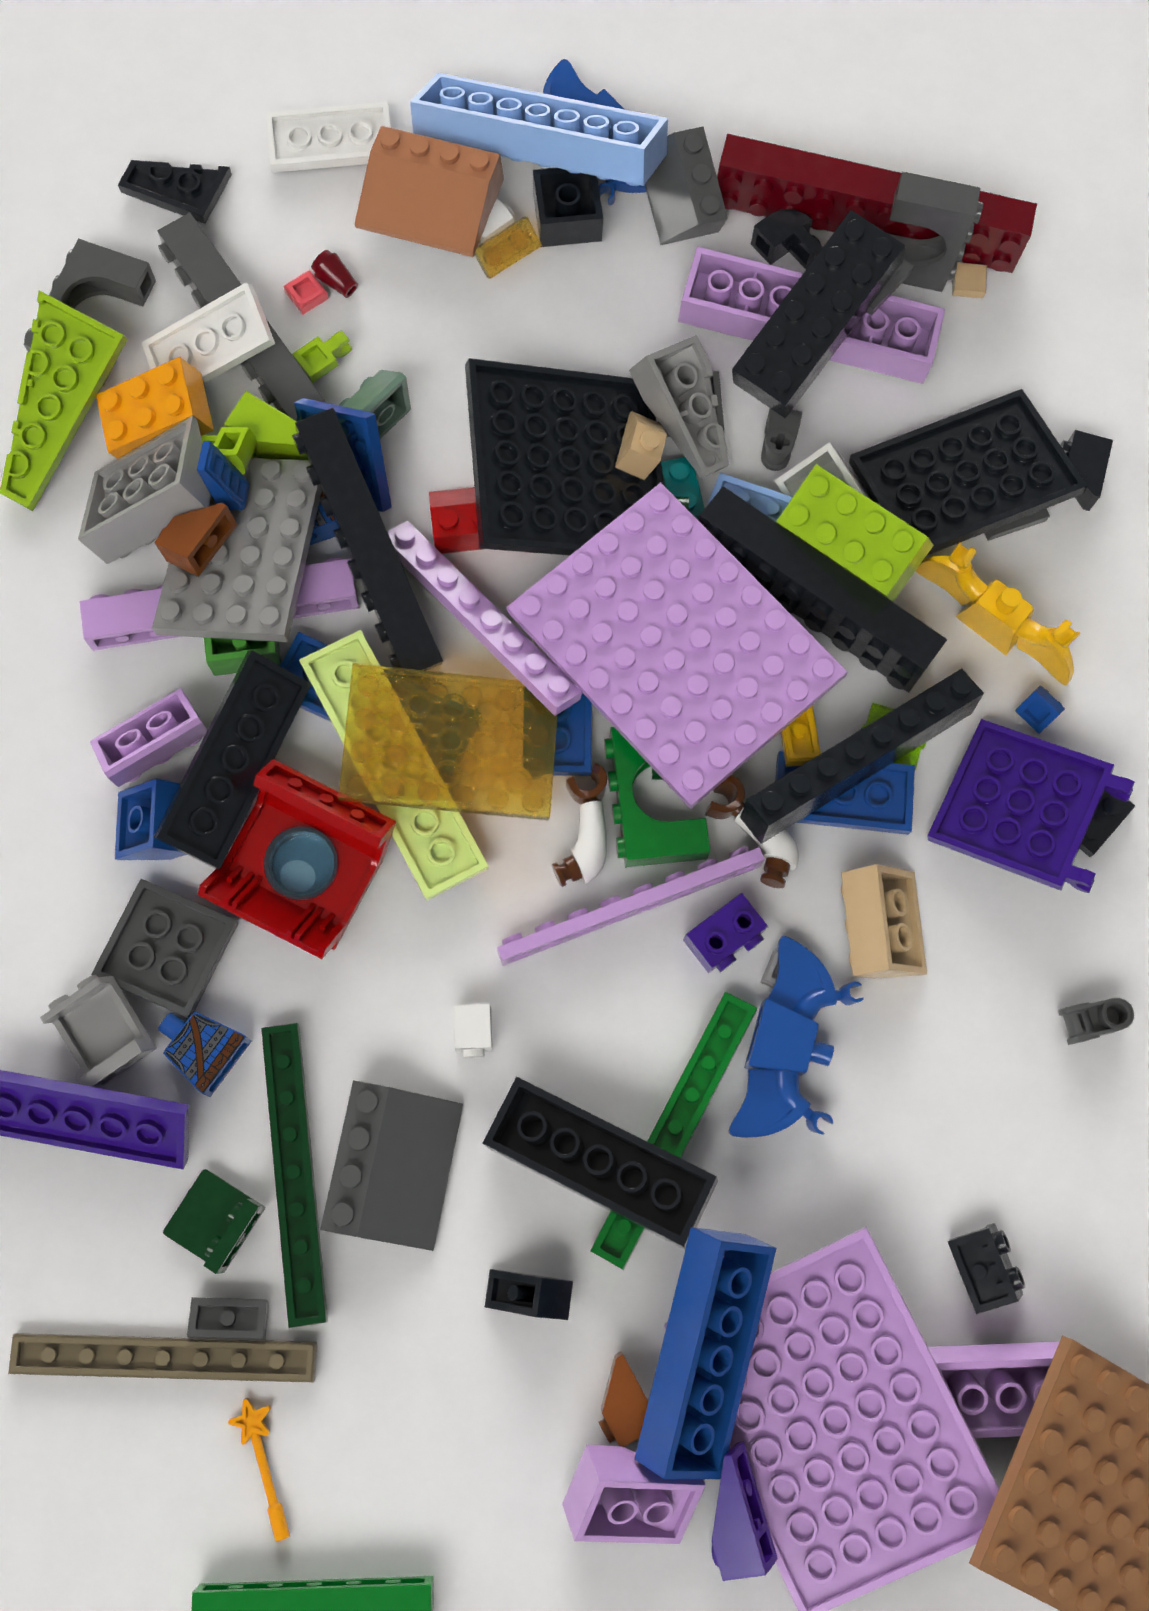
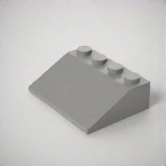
(144, 492)

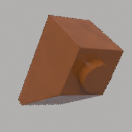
(196, 537)
(622, 1404)

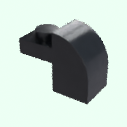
(784, 233)

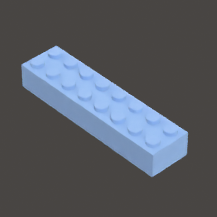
(542, 128)

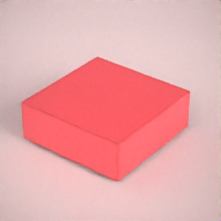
(306, 292)

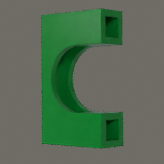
(642, 838)

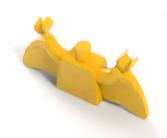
(1001, 613)

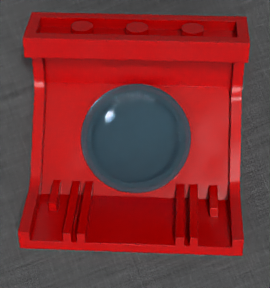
(300, 860)

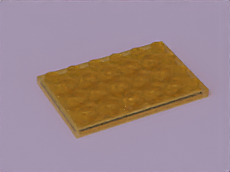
(447, 743)

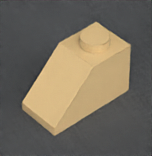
(641, 446)

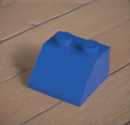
(138, 818)

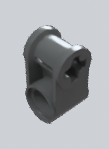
(779, 439)
(1090, 1020)

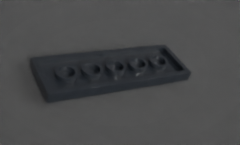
(235, 748)

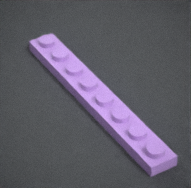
(484, 620)
(615, 910)

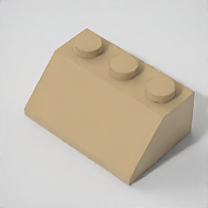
(883, 922)

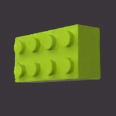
(855, 532)

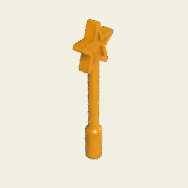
(252, 1427)

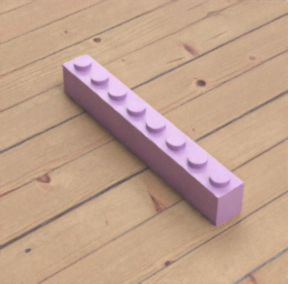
(130, 616)

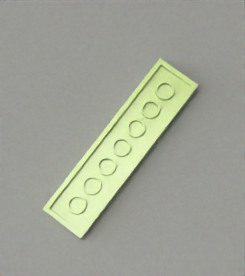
(431, 841)

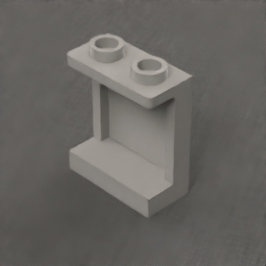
(100, 1030)

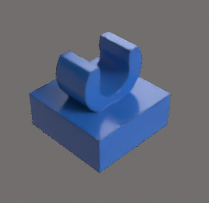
(1040, 709)

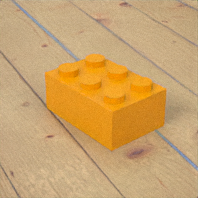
(151, 405)

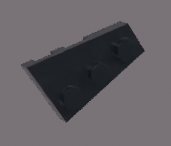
(176, 188)

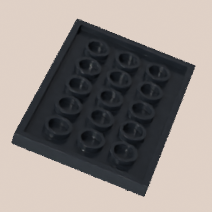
(970, 471)

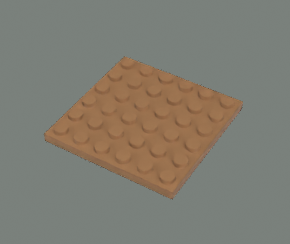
(1076, 1491)

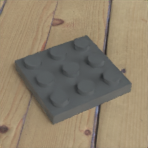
(165, 948)

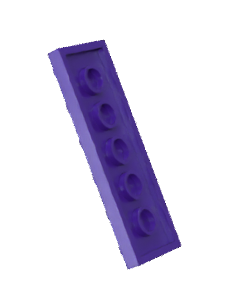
(94, 1120)

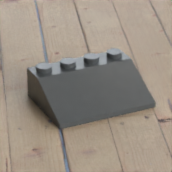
(392, 1166)

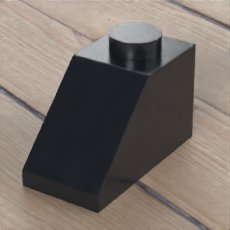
(1090, 457)
(529, 1294)

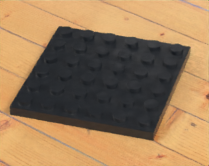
(549, 454)

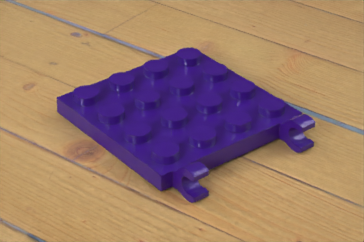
(1025, 805)

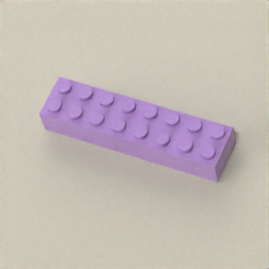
(742, 295)

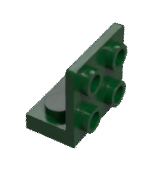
(213, 1221)

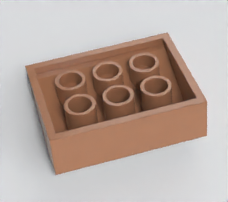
(428, 191)

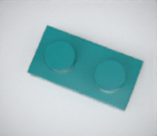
(681, 480)

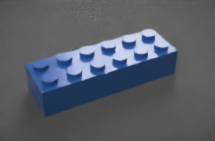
(705, 1354)

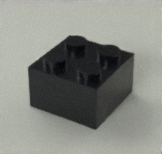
(567, 207)

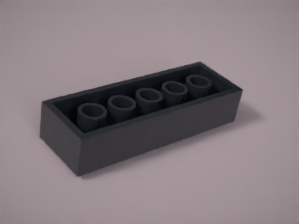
(818, 314)
(601, 1162)

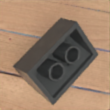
(686, 190)

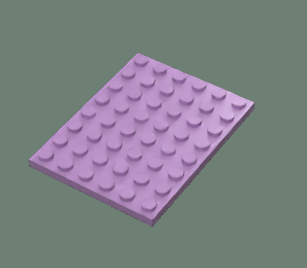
(676, 644)
(854, 1431)

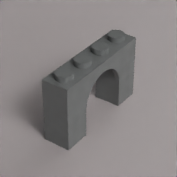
(944, 208)
(99, 271)

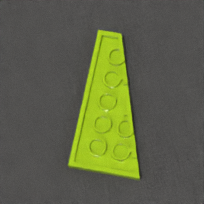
(57, 387)

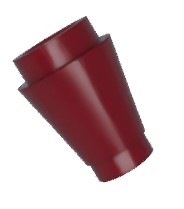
(334, 273)

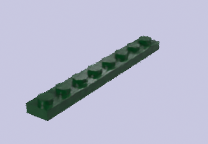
(294, 1176)

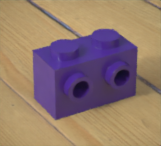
(725, 934)

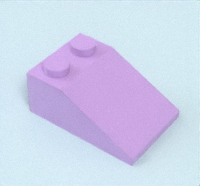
(625, 1501)

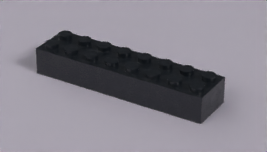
(824, 592)

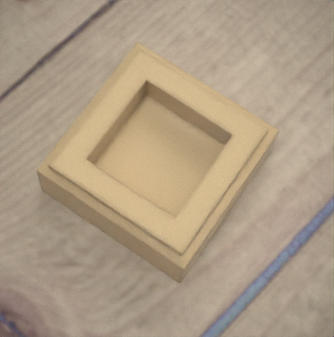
(969, 280)

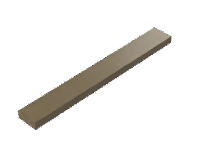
(162, 1357)

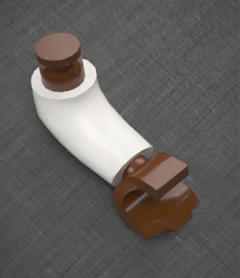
(590, 849)
(779, 851)

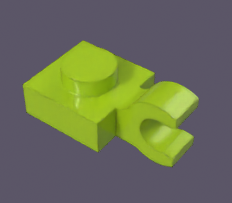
(319, 357)

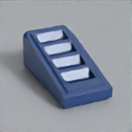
(222, 478)

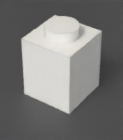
(472, 1029)

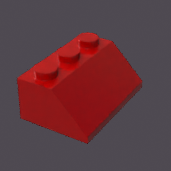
(454, 520)

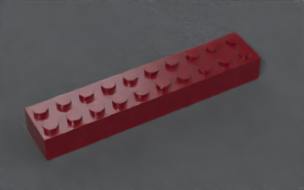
(773, 177)

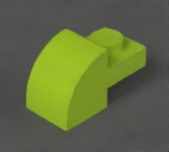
(235, 444)

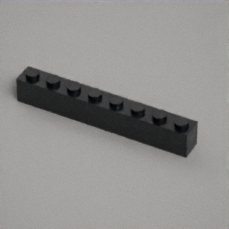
(367, 541)
(860, 756)

